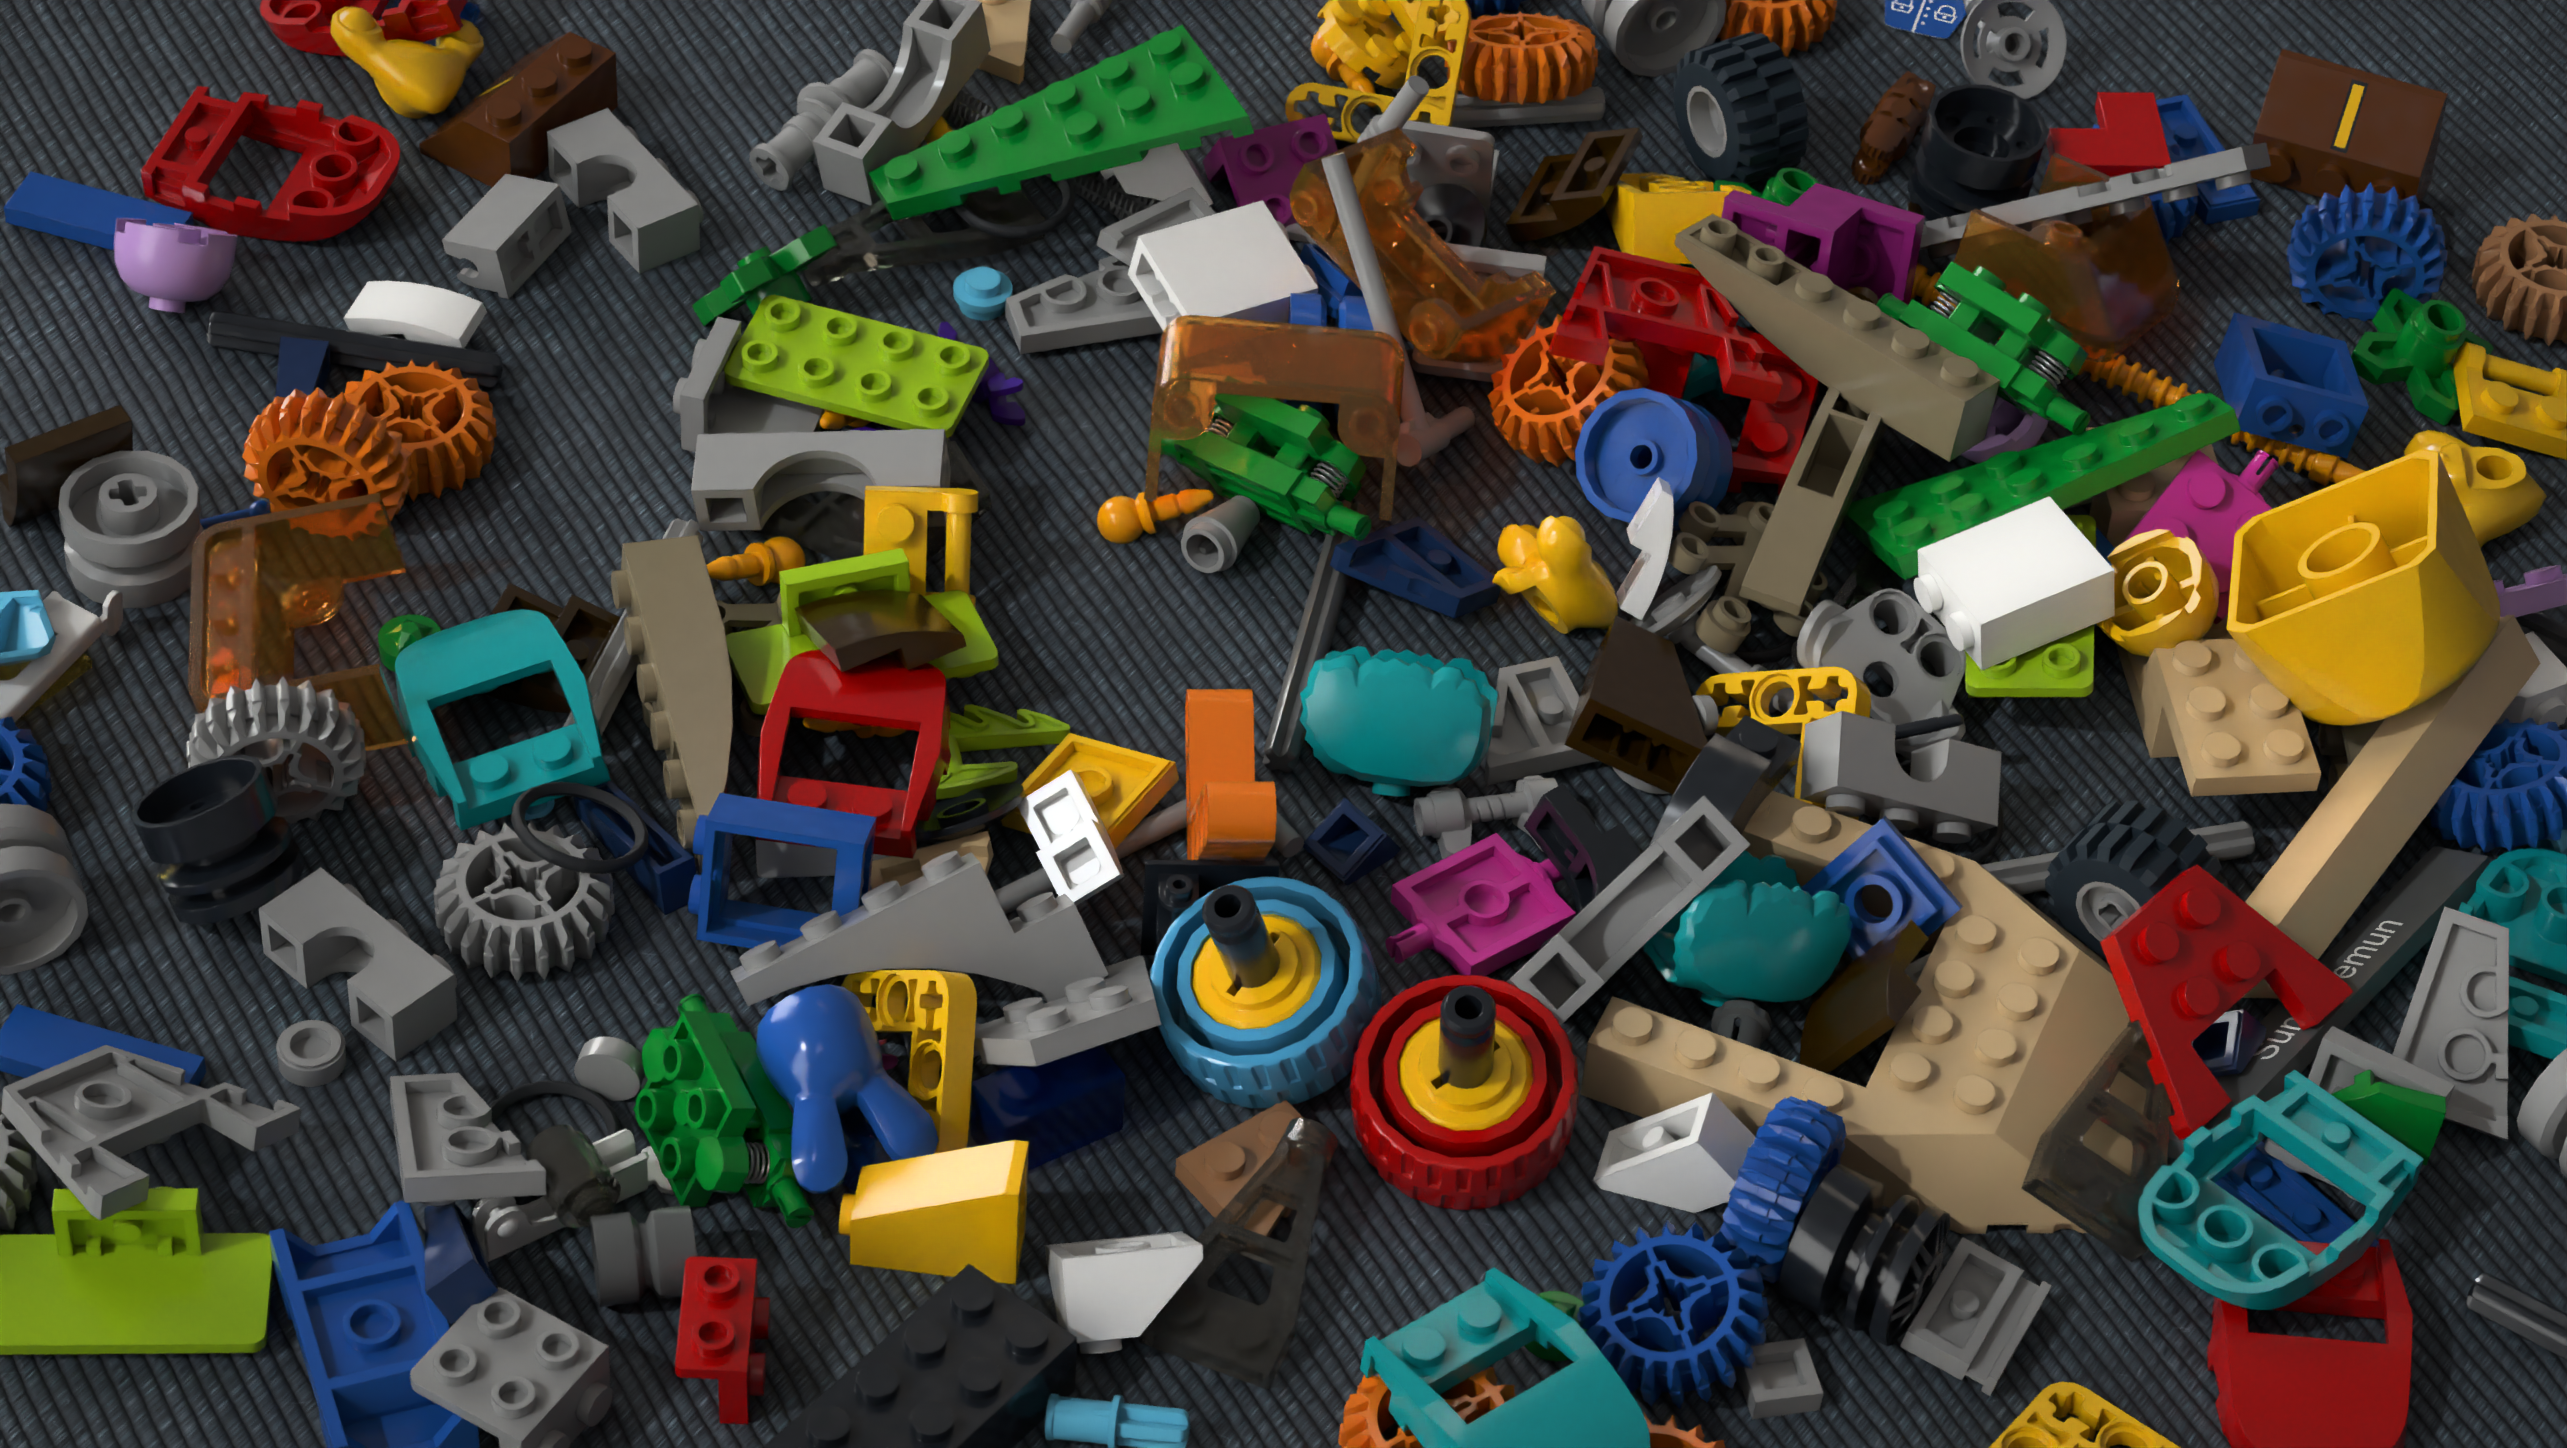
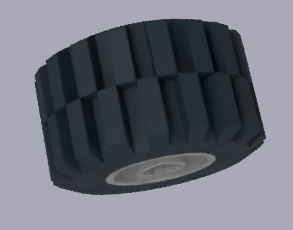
(1740, 109)
(2118, 866)

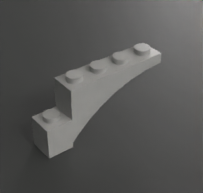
(934, 922)

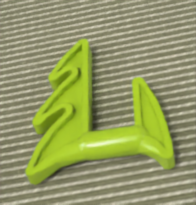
(987, 730)

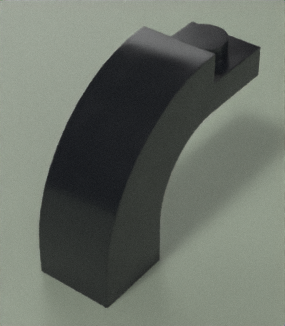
(1734, 773)
(1581, 855)

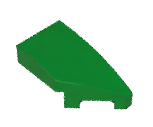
(2401, 1112)

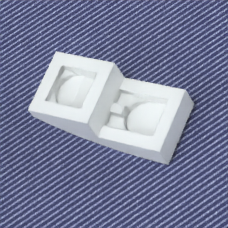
(416, 311)
(1651, 533)
(1071, 838)

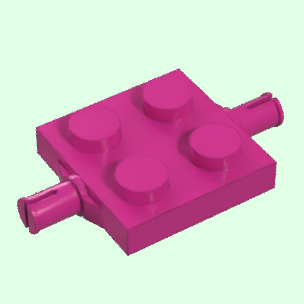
(2209, 510)
(1479, 908)

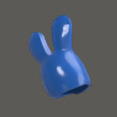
(826, 1063)

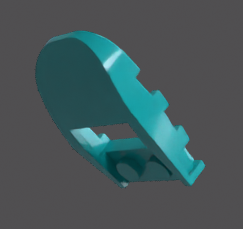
(476, 661)
(2529, 897)
(2237, 1251)
(1570, 1409)

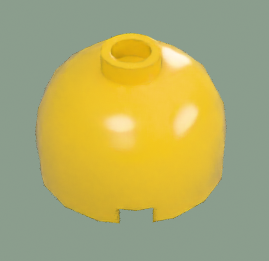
(2160, 593)

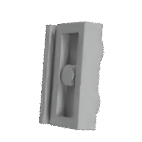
(1975, 1316)

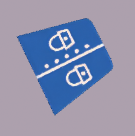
(1925, 17)

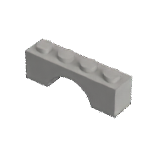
(936, 58)
(751, 475)
(1631, 910)

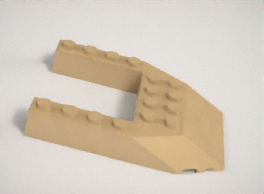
(1970, 1073)

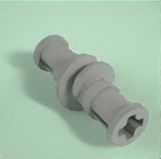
(816, 104)

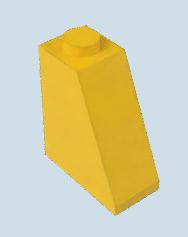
(942, 1212)

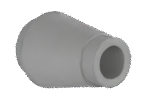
(1217, 536)

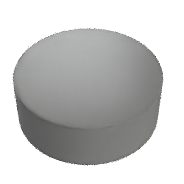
(311, 1053)
(610, 1068)

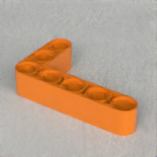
(1225, 807)

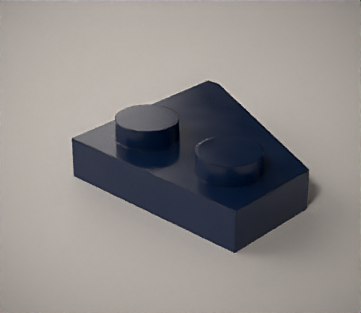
(1419, 566)

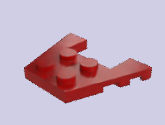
(1661, 305)
(2188, 963)

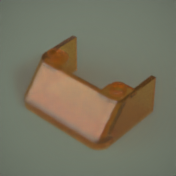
(2097, 278)
(1278, 361)
(283, 573)

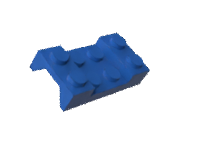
(363, 1330)

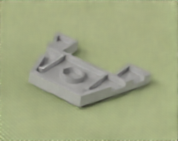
(1088, 1016)
(117, 1102)

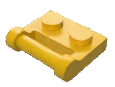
(2510, 413)
(899, 519)

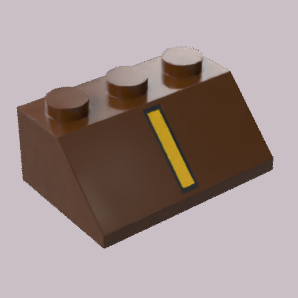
(510, 119)
(2347, 127)

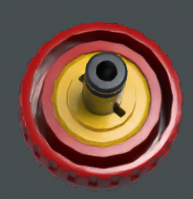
(1464, 1092)

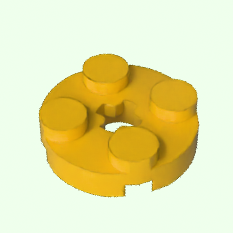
(1367, 36)

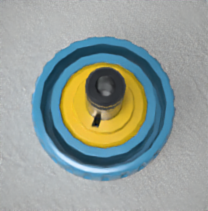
(1264, 991)

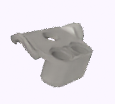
(1853, 642)

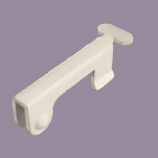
(75, 633)
(508, 1226)

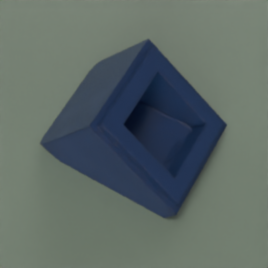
(1350, 843)
(2230, 1042)

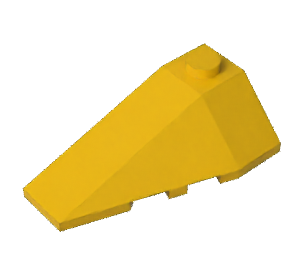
(1654, 207)

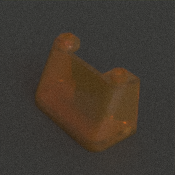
(1431, 290)

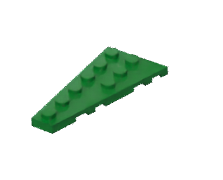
(1072, 128)
(2064, 469)

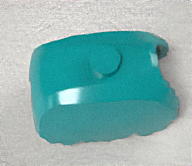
(1398, 718)
(1753, 936)

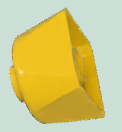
(2364, 593)

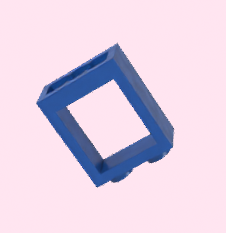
(2310, 389)
(754, 924)

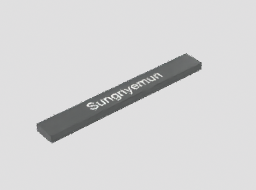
(2366, 962)

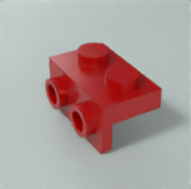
(720, 1328)

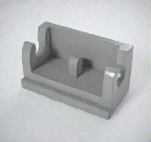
(509, 233)

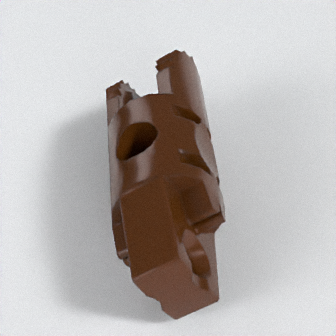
(1892, 127)

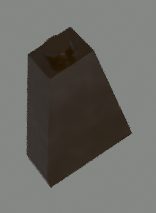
(1638, 708)

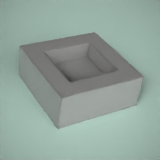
(1781, 1380)

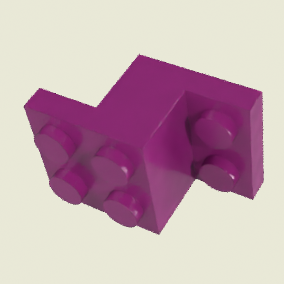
(1837, 236)

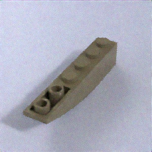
(1846, 340)
(1812, 504)
(682, 669)

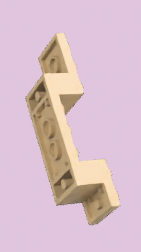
(2207, 694)

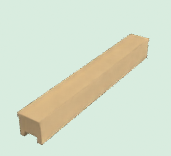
(2386, 798)

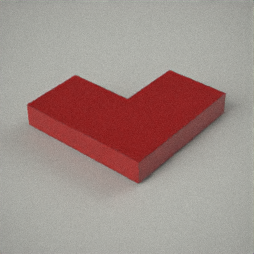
(2126, 140)

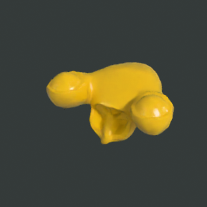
(408, 73)
(2488, 481)
(1556, 574)

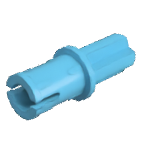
(1116, 1423)

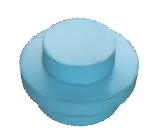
(982, 293)

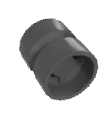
(641, 1255)

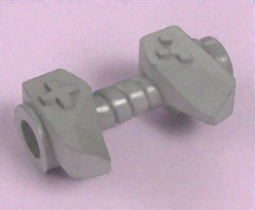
(1450, 815)

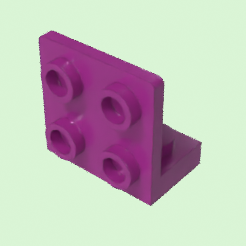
(1269, 161)

